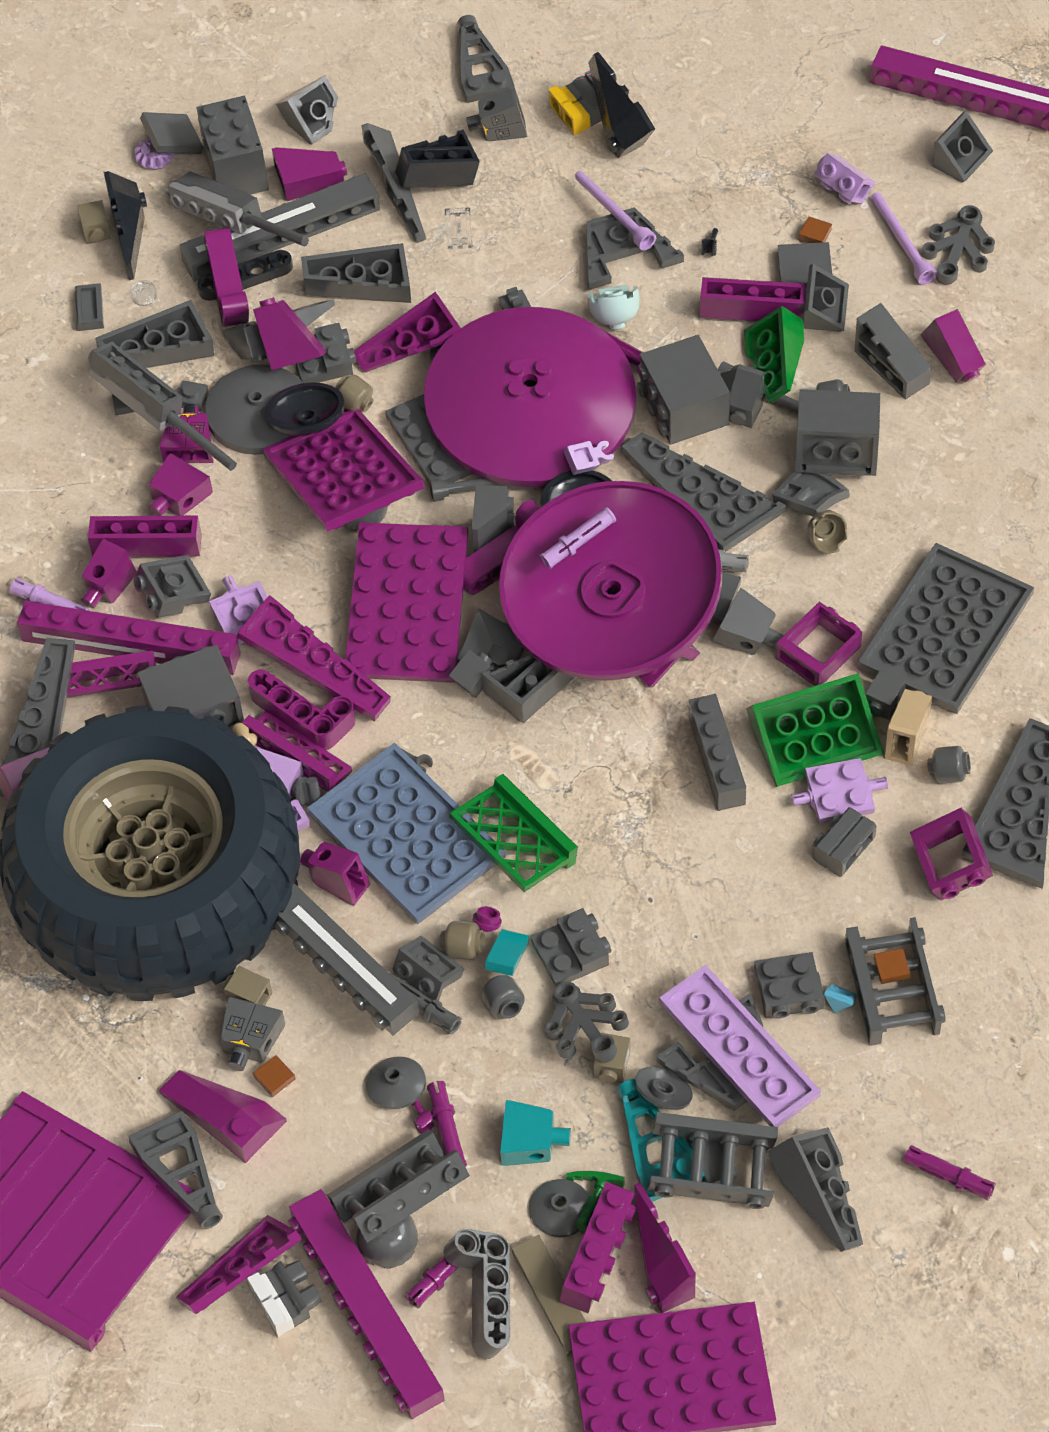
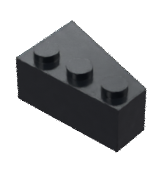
(438, 163)

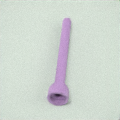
(643, 237)
(923, 270)

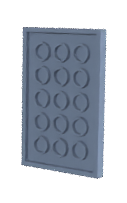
(403, 832)

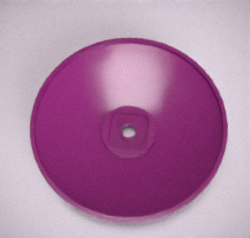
(518, 431)
(653, 552)

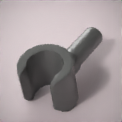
(422, 759)

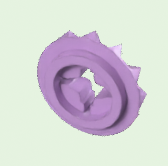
(151, 160)

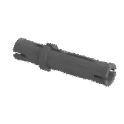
(432, 1009)

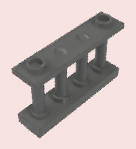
(871, 998)
(730, 1135)
(398, 1185)

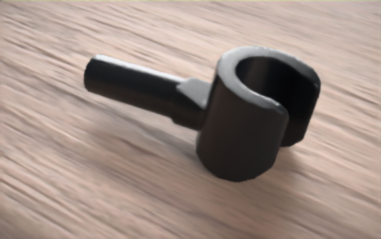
(710, 244)

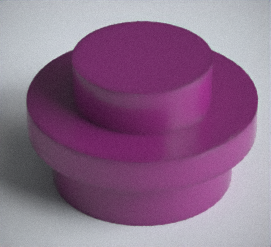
(487, 918)

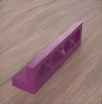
(108, 667)
(278, 743)

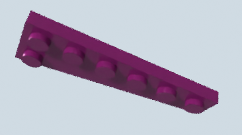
(292, 645)

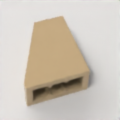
(907, 726)

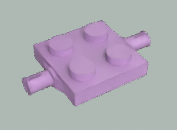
(236, 605)
(837, 787)

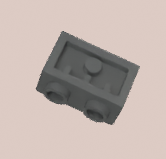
(426, 967)

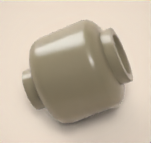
(356, 393)
(462, 940)

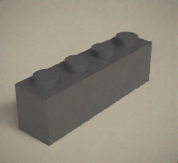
(717, 752)

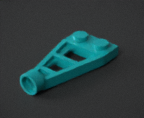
(644, 1170)

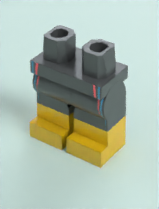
(576, 104)

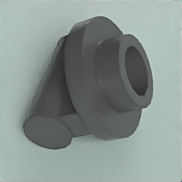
(306, 790)

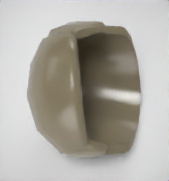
(827, 531)

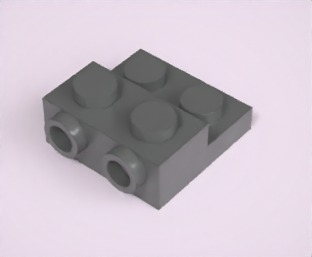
(336, 361)
(170, 585)
(572, 947)
(789, 985)

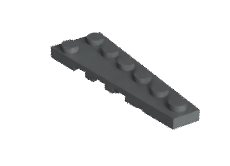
(46, 701)

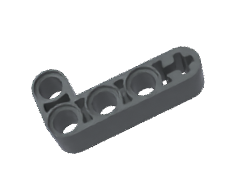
(489, 1331)

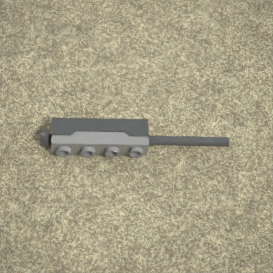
(224, 206)
(146, 394)

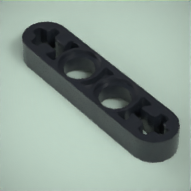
(247, 278)

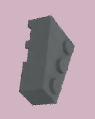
(891, 352)
(523, 686)

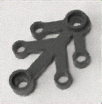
(968, 220)
(569, 997)

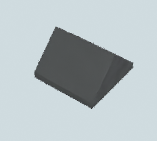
(960, 149)
(825, 301)

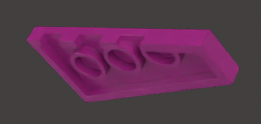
(242, 1260)

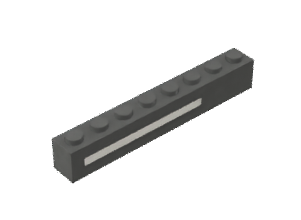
(305, 216)
(346, 963)

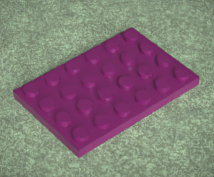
(343, 470)
(407, 601)
(673, 1372)

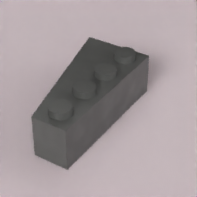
(359, 274)
(164, 337)

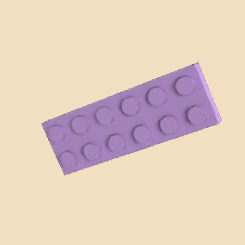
(739, 1047)

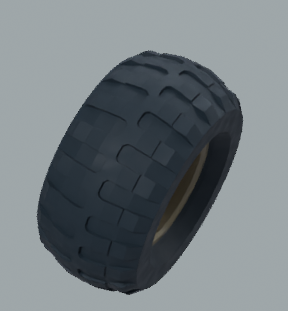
(163, 927)

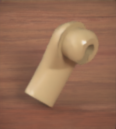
(242, 730)

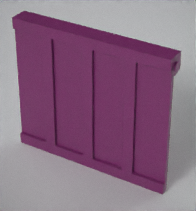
(75, 1221)

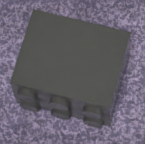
(232, 144)
(683, 389)
(838, 432)
(193, 683)

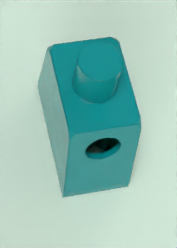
(530, 1134)

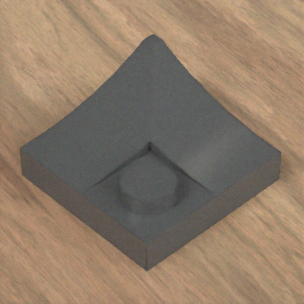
(810, 492)
(493, 639)

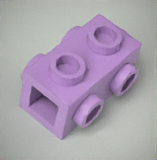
(844, 178)

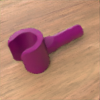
(424, 1120)

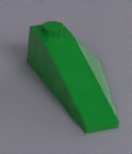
(775, 349)

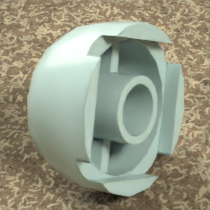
(614, 305)

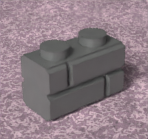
(844, 841)

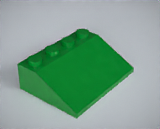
(815, 728)

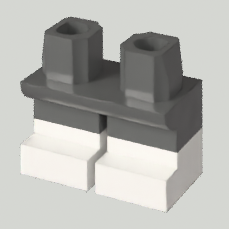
(280, 1298)

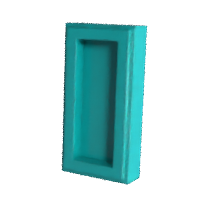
(507, 952)

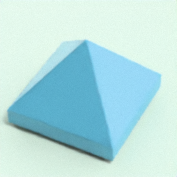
(839, 997)

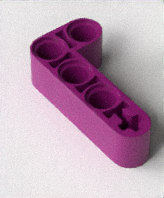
(226, 278)
(485, 564)
(267, 693)

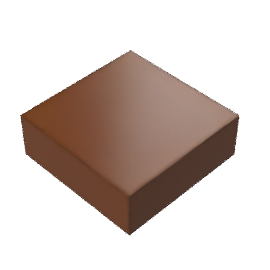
(815, 231)
(891, 966)
(274, 1076)

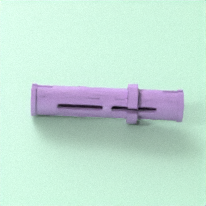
(552, 555)
(40, 595)

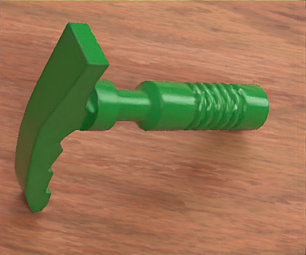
(600, 1178)

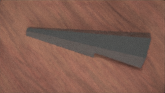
(383, 150)

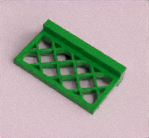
(535, 824)

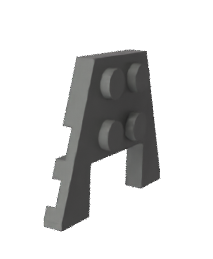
(612, 241)
(705, 1074)

